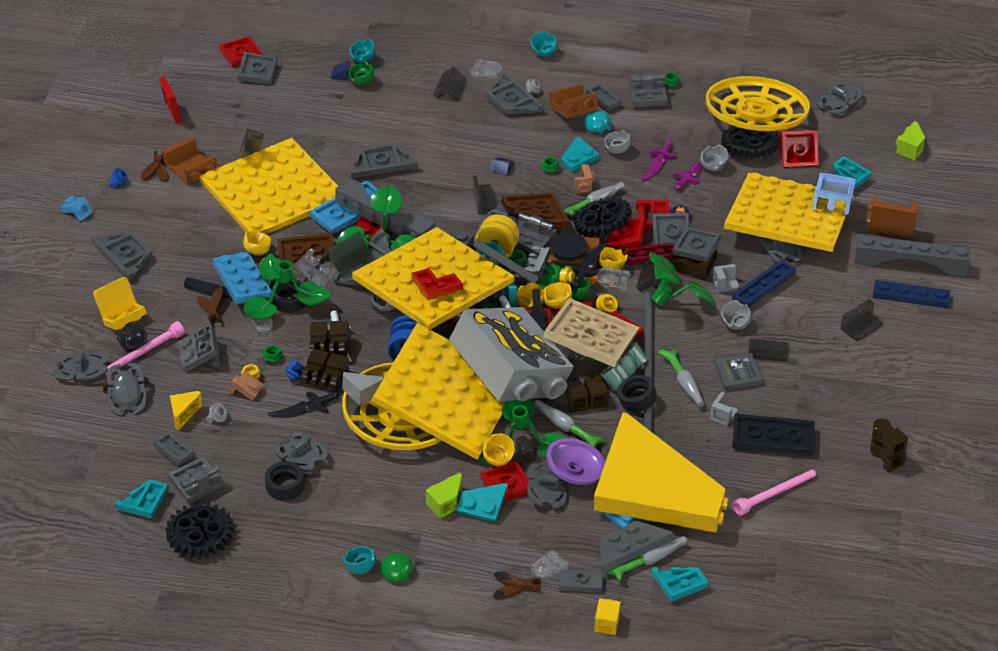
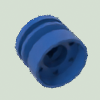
(399, 333)

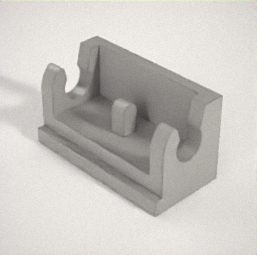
(537, 263)

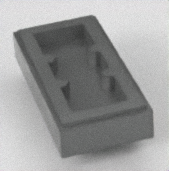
(604, 97)
(174, 449)
(580, 581)

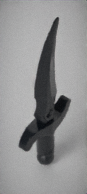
(589, 261)
(307, 405)

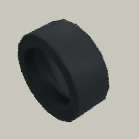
(287, 305)
(640, 403)
(284, 469)

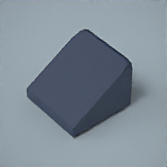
(341, 71)
(501, 166)

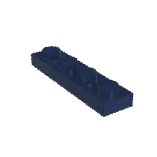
(764, 283)
(911, 294)

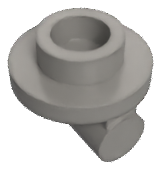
(532, 86)
(217, 413)

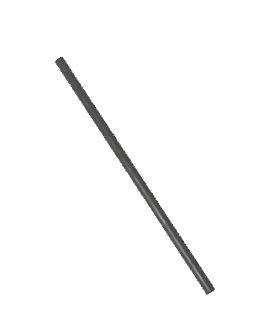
(648, 352)

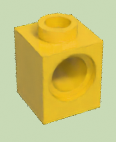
(607, 616)

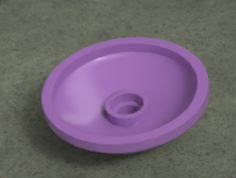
(575, 461)

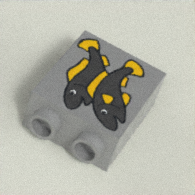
(511, 354)

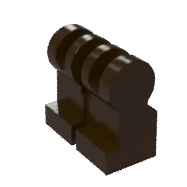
(696, 268)
(337, 335)
(331, 368)
(592, 391)
(888, 444)

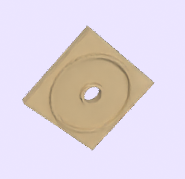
(578, 324)

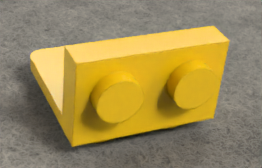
(118, 304)

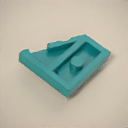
(578, 154)
(848, 168)
(511, 294)
(145, 499)
(483, 502)
(680, 581)

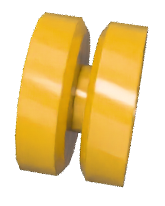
(500, 231)

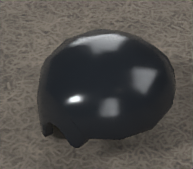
(133, 339)

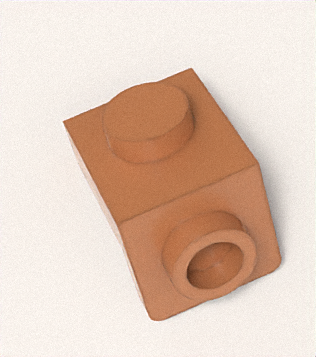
(584, 183)
(246, 385)

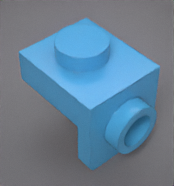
(78, 206)

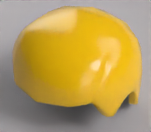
(256, 243)
(612, 258)
(557, 294)
(525, 295)
(498, 449)

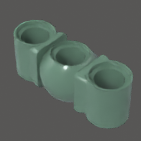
(627, 365)

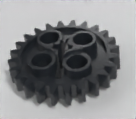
(749, 142)
(602, 217)
(210, 521)

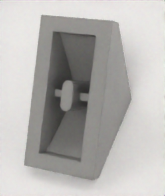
(360, 386)

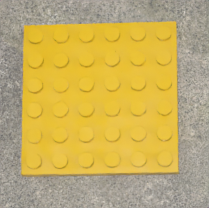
(270, 187)
(785, 213)
(443, 255)
(439, 393)

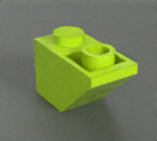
(911, 141)
(445, 496)

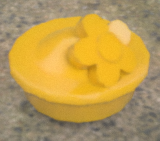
(606, 303)

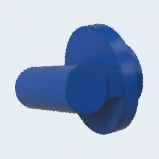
(118, 177)
(294, 370)

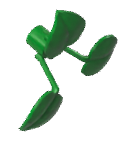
(387, 201)
(665, 270)
(281, 271)
(519, 413)

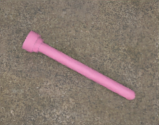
(175, 330)
(743, 505)

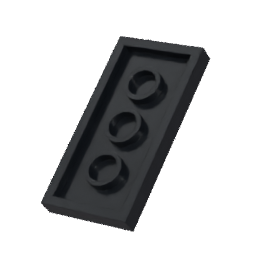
(773, 434)

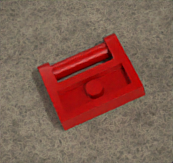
(655, 207)

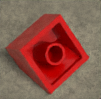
(799, 148)

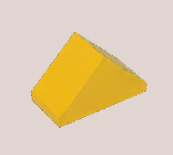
(185, 407)

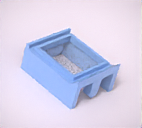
(834, 189)

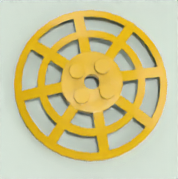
(756, 106)
(389, 420)

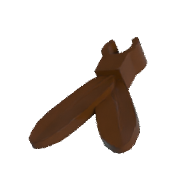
(157, 167)
(212, 306)

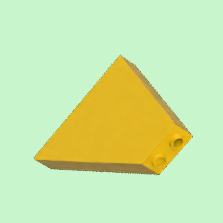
(656, 482)

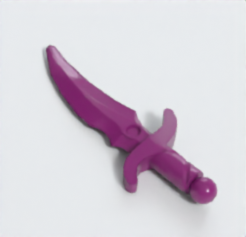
(662, 155)
(687, 177)

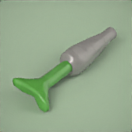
(596, 195)
(683, 377)
(567, 424)
(648, 558)

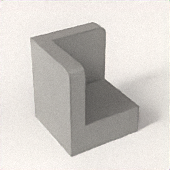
(725, 279)
(722, 412)

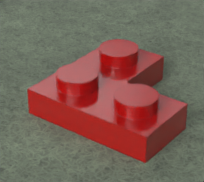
(436, 287)

